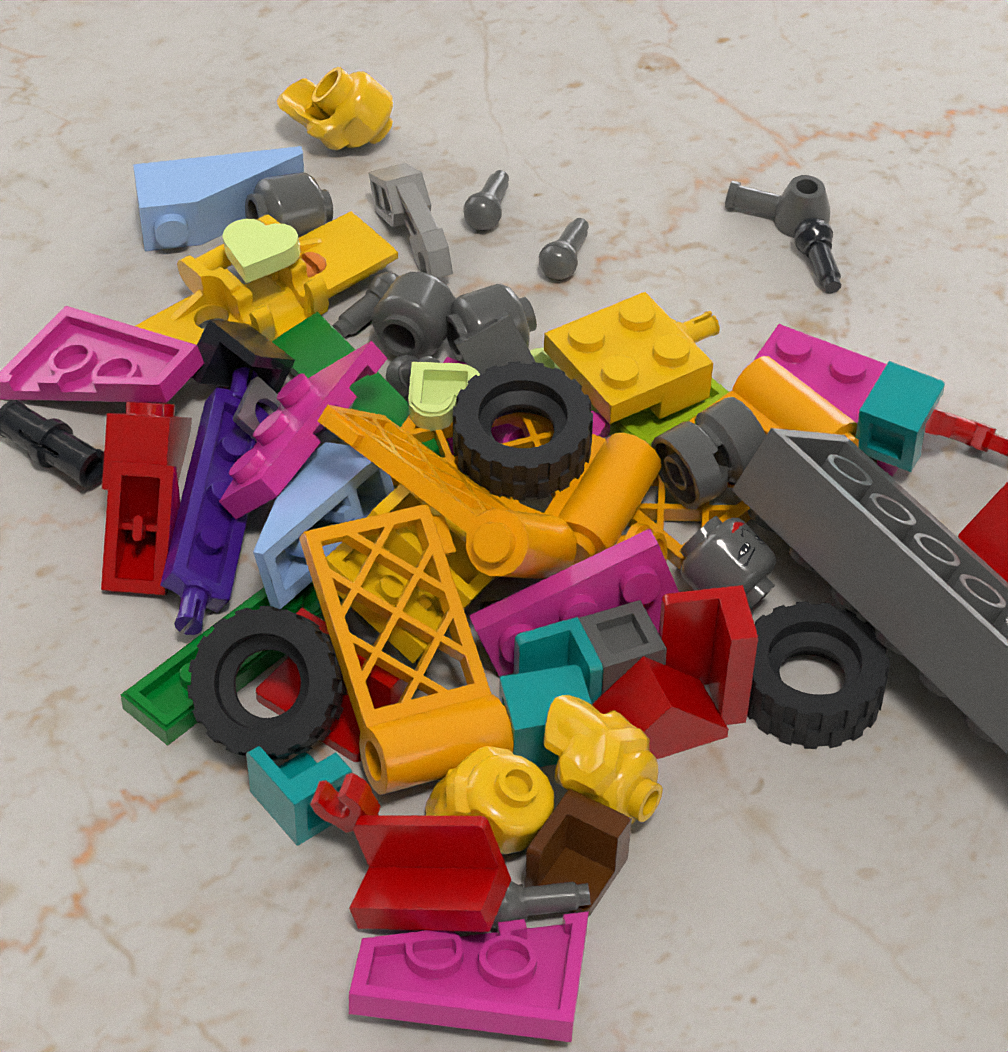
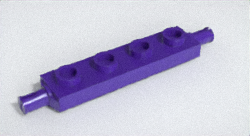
(205, 534)

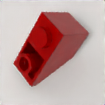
(146, 435)

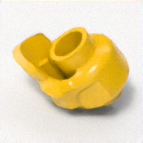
(340, 108)
(603, 757)
(501, 788)

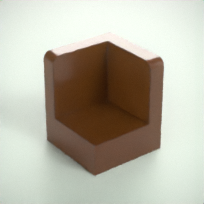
(579, 845)

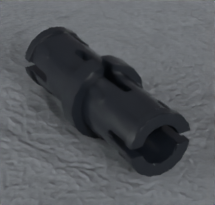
(51, 443)

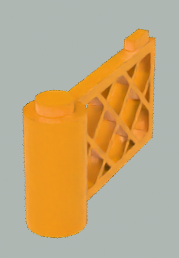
(777, 402)
(595, 504)
(497, 537)
(421, 735)

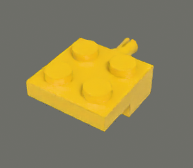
(635, 358)
(389, 585)

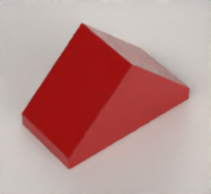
(139, 526)
(666, 706)

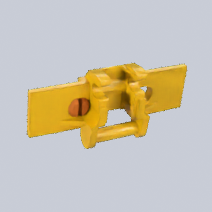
(328, 263)

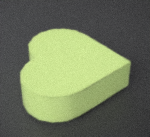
(260, 248)
(435, 391)

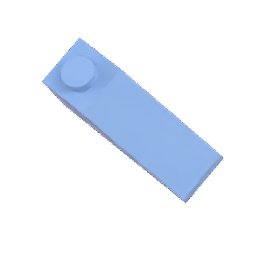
(200, 196)
(327, 490)

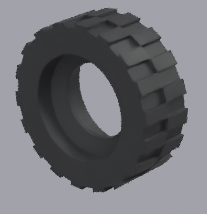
(522, 471)
(215, 682)
(808, 717)

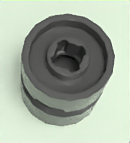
(711, 453)

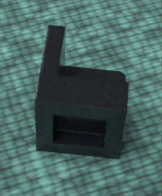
(238, 345)

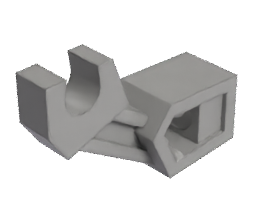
(403, 199)

